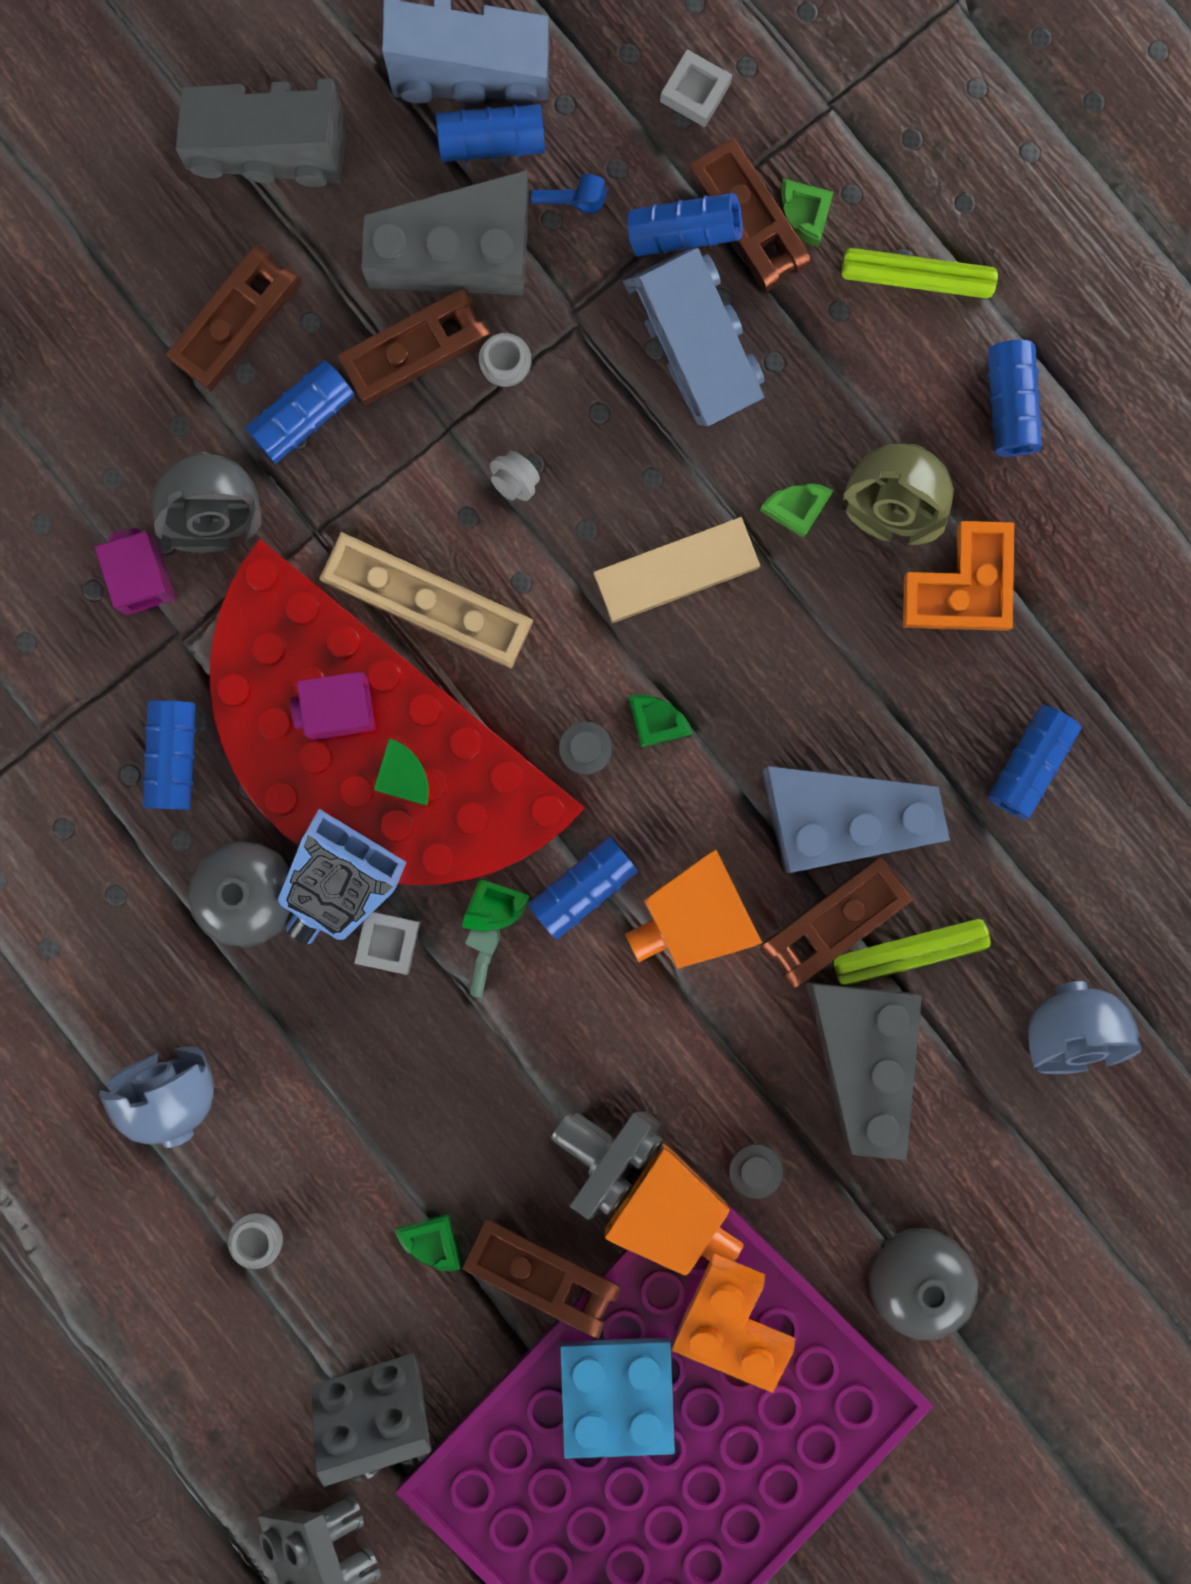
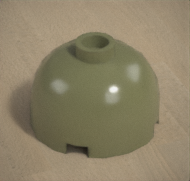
(901, 493)

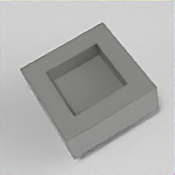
(696, 88)
(387, 943)

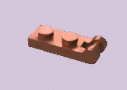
(730, 171)
(233, 318)
(413, 347)
(838, 921)
(540, 1277)

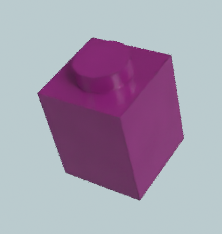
(134, 571)
(333, 706)

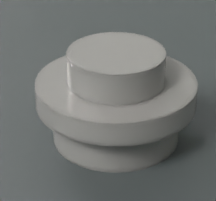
(505, 359)
(514, 476)
(255, 1241)

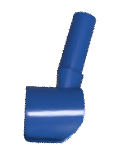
(586, 198)

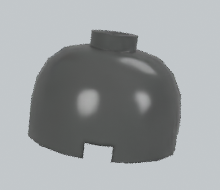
(205, 503)
(238, 892)
(923, 1284)

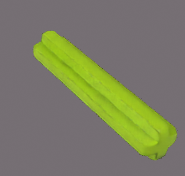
(919, 273)
(911, 952)

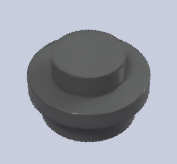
(585, 748)
(756, 1171)

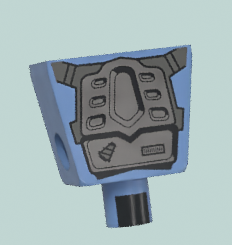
(336, 880)

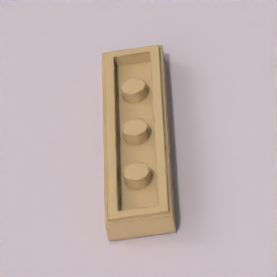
(426, 600)

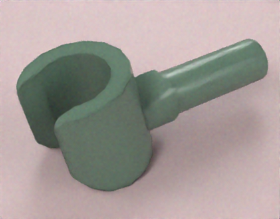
(485, 943)

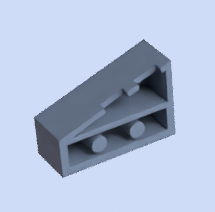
(464, 53)
(698, 335)
(847, 818)

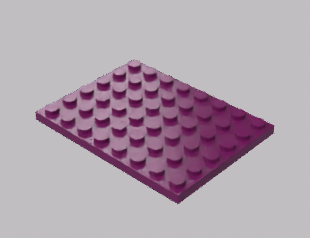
(747, 1464)

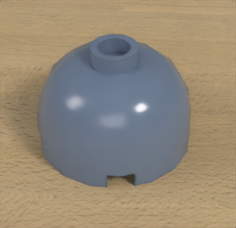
(1080, 1029)
(161, 1100)

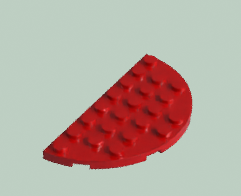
(483, 795)

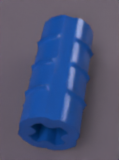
(490, 133)
(685, 224)
(1014, 398)
(299, 411)
(169, 755)
(1034, 762)
(582, 888)

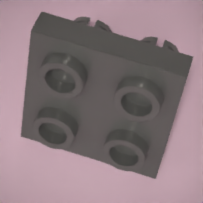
(607, 1158)
(369, 1421)
(302, 1545)

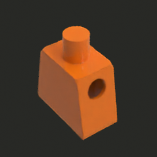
(695, 917)
(672, 1216)

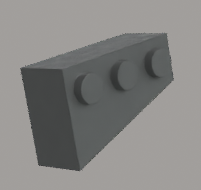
(263, 133)
(452, 241)
(870, 1063)

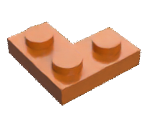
(975, 595)
(719, 1330)

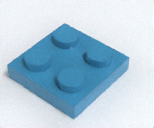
(617, 1397)

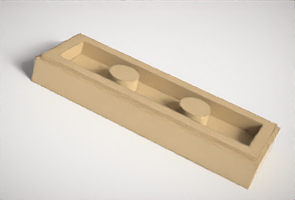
(676, 570)

